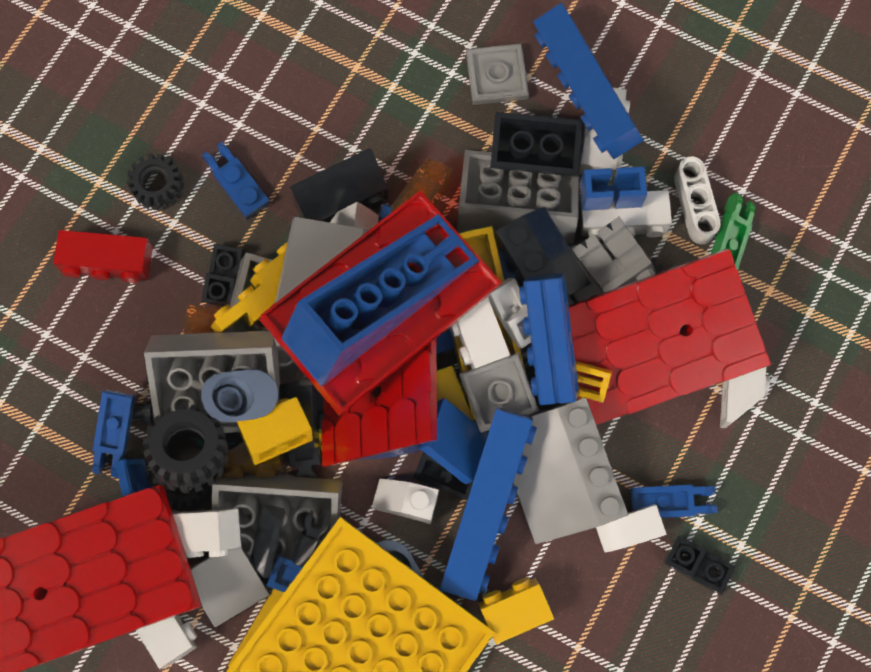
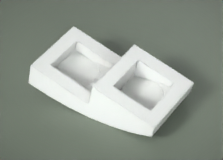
(510, 311)
(631, 530)

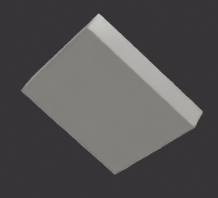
(497, 74)
(500, 385)
(228, 585)

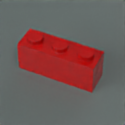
(103, 256)

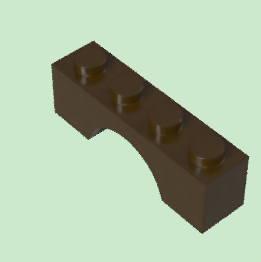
(238, 460)

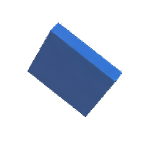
(457, 442)

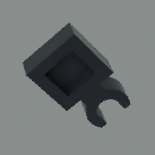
(305, 459)

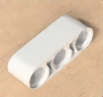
(697, 187)

